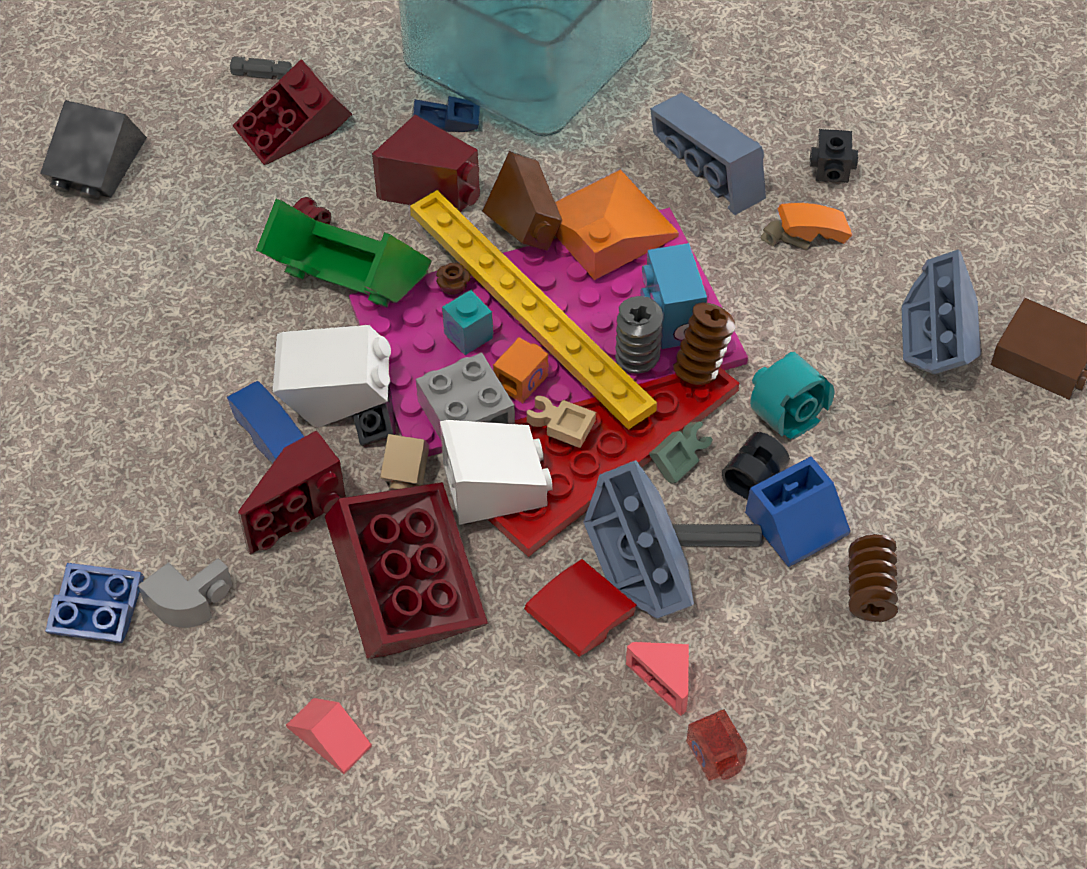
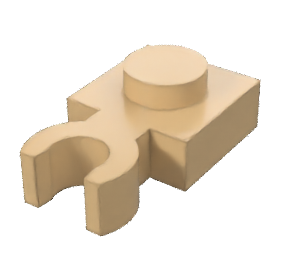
(566, 423)

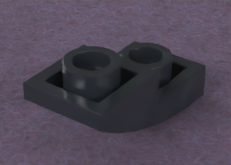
(375, 422)

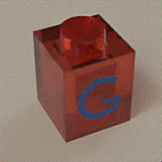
(717, 745)

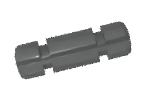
(259, 67)

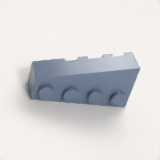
(712, 149)

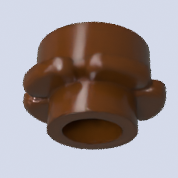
(452, 278)

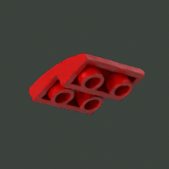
(580, 607)

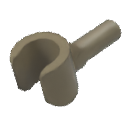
(774, 232)

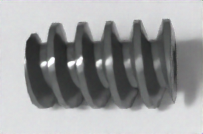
(638, 334)

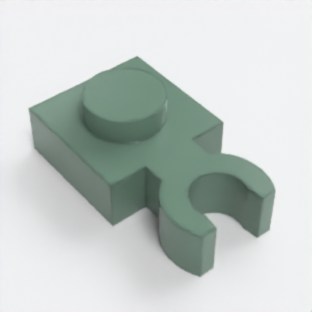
(677, 452)

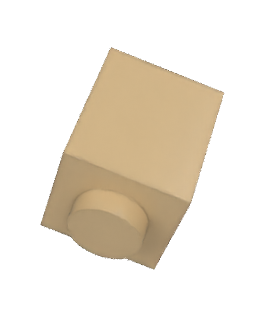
(404, 461)

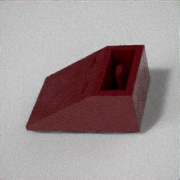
(291, 115)
(292, 492)

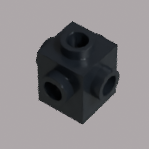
(833, 156)

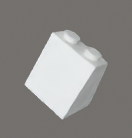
(331, 372)
(493, 469)

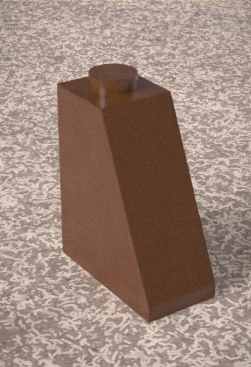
(524, 202)

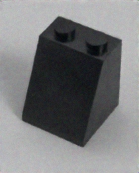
(91, 150)

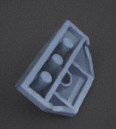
(941, 316)
(638, 541)

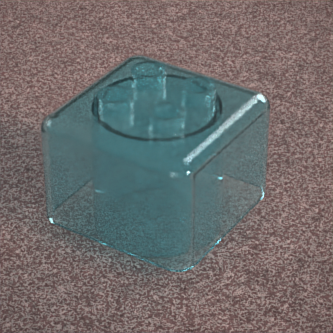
(524, 57)

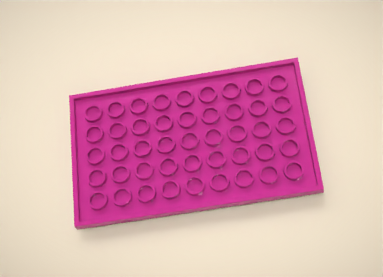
(420, 346)

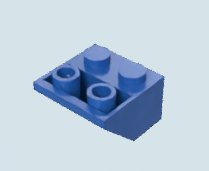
(798, 511)

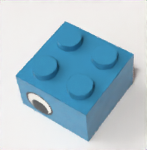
(676, 286)

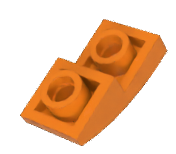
(809, 220)

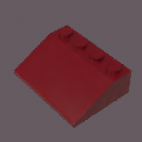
(404, 568)

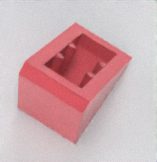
(663, 670)
(330, 733)

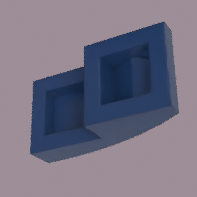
(455, 116)

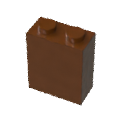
(1044, 349)

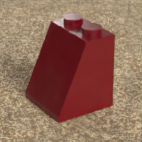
(424, 160)

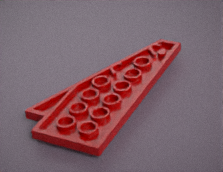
(606, 447)

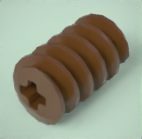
(704, 344)
(873, 578)

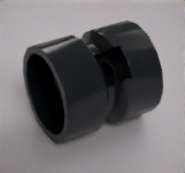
(756, 461)

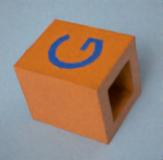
(521, 369)

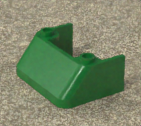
(360, 263)

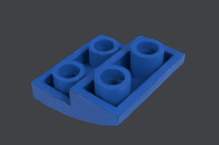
(94, 603)

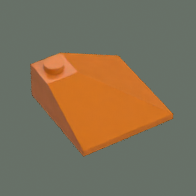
(610, 224)

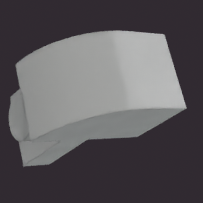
(183, 601)

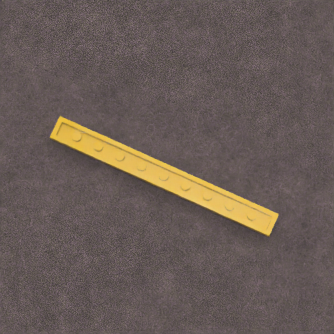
(534, 310)

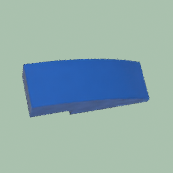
(263, 419)

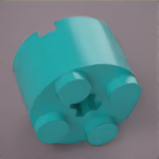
(790, 395)

